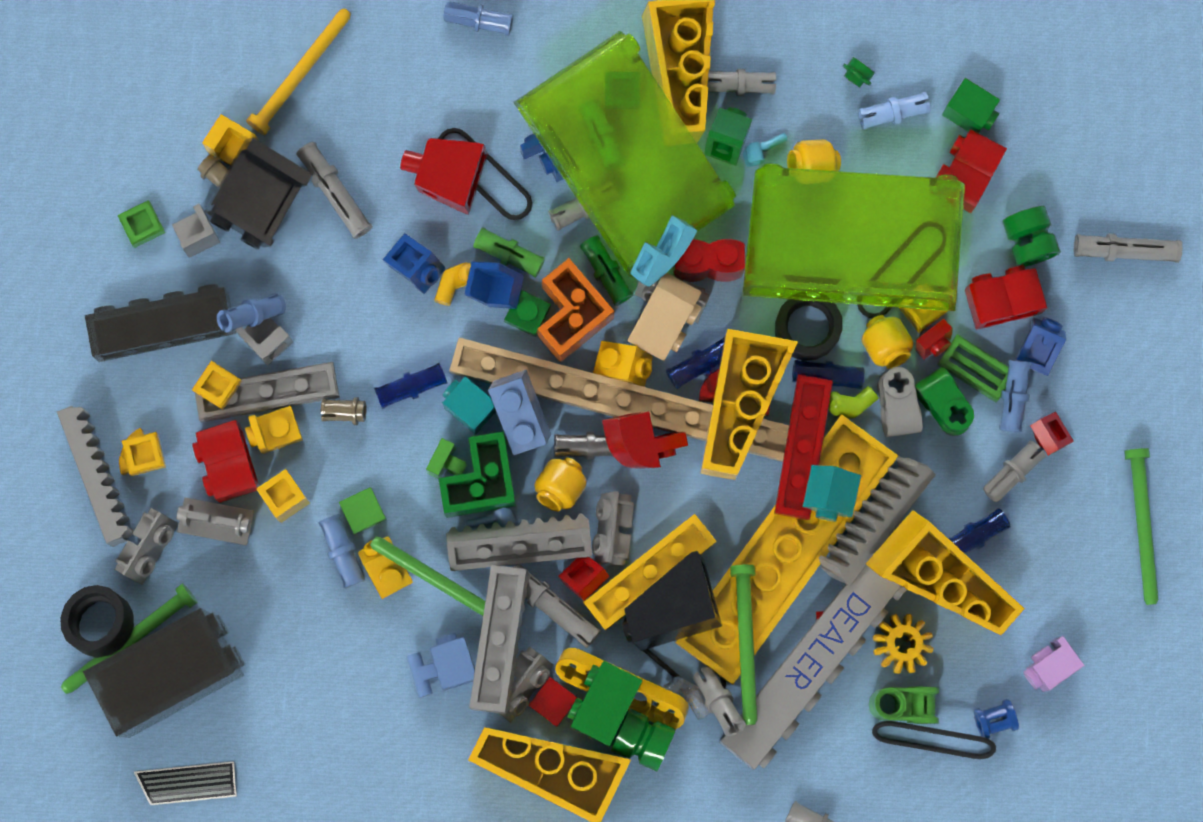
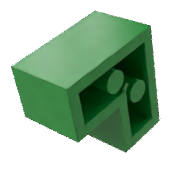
(485, 488)
(605, 702)

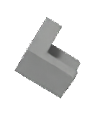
(195, 232)
(266, 339)

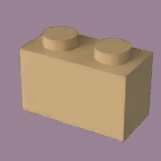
(664, 317)

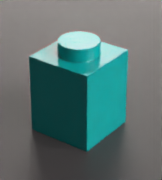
(468, 404)
(831, 492)

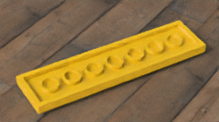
(787, 554)

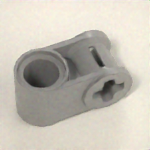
(899, 409)

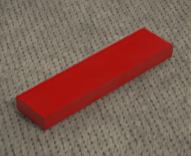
(802, 444)

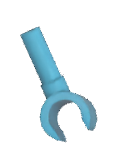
(753, 153)

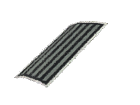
(188, 783)

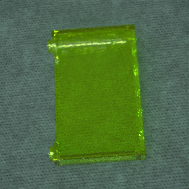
(623, 148)
(854, 238)

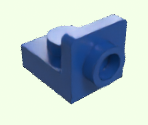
(532, 147)
(414, 263)
(1042, 344)

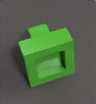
(444, 460)

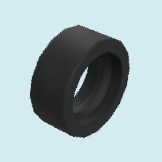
(820, 350)
(76, 607)

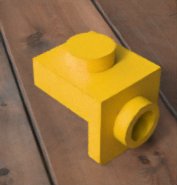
(623, 363)
(384, 573)

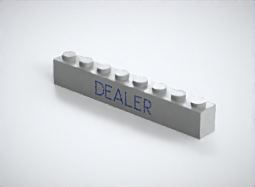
(811, 664)

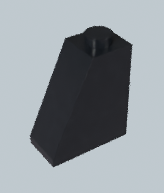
(673, 606)

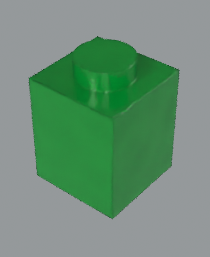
(972, 107)

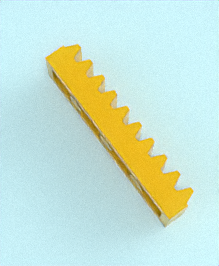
(609, 602)

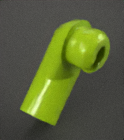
(851, 406)

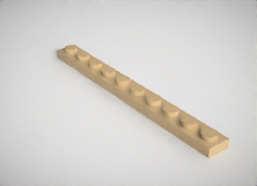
(605, 394)

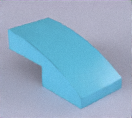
(656, 261)

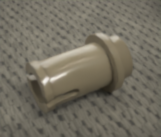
(212, 169)
(344, 410)

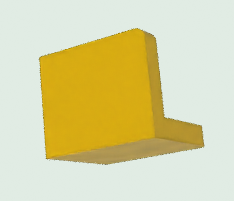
(226, 139)
(283, 496)

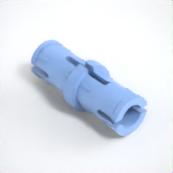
(894, 110)

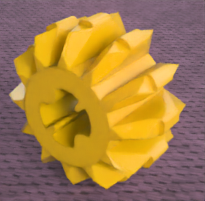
(896, 632)

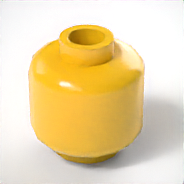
(814, 156)
(887, 341)
(560, 484)

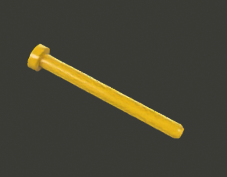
(260, 121)

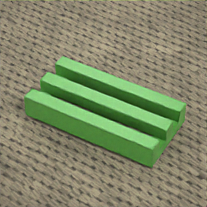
(968, 378)

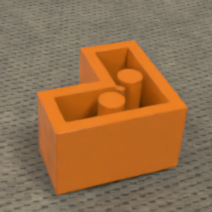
(581, 311)

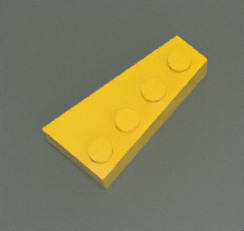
(937, 569)
(559, 773)

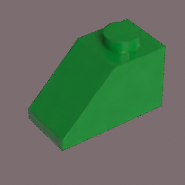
(728, 135)

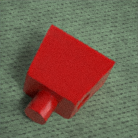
(447, 171)

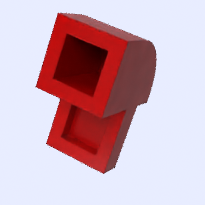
(634, 443)

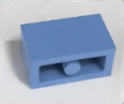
(519, 412)

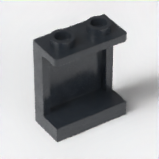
(256, 193)

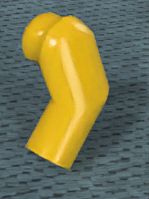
(452, 279)

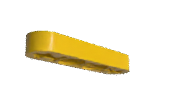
(653, 692)

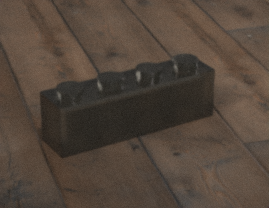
(157, 324)

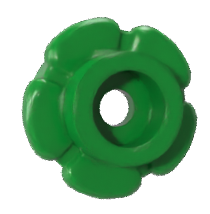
(858, 72)

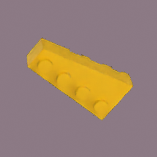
(679, 55)
(744, 389)

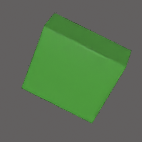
(141, 223)
(362, 510)

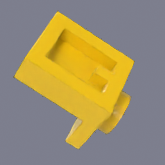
(273, 430)

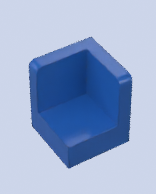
(494, 285)

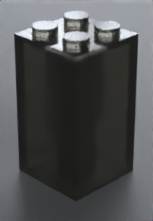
(165, 672)

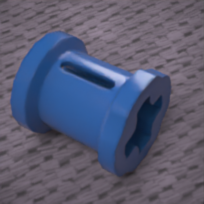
(1008, 721)

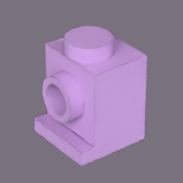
(1052, 665)

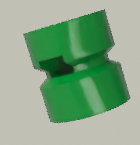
(1031, 224)
(643, 739)

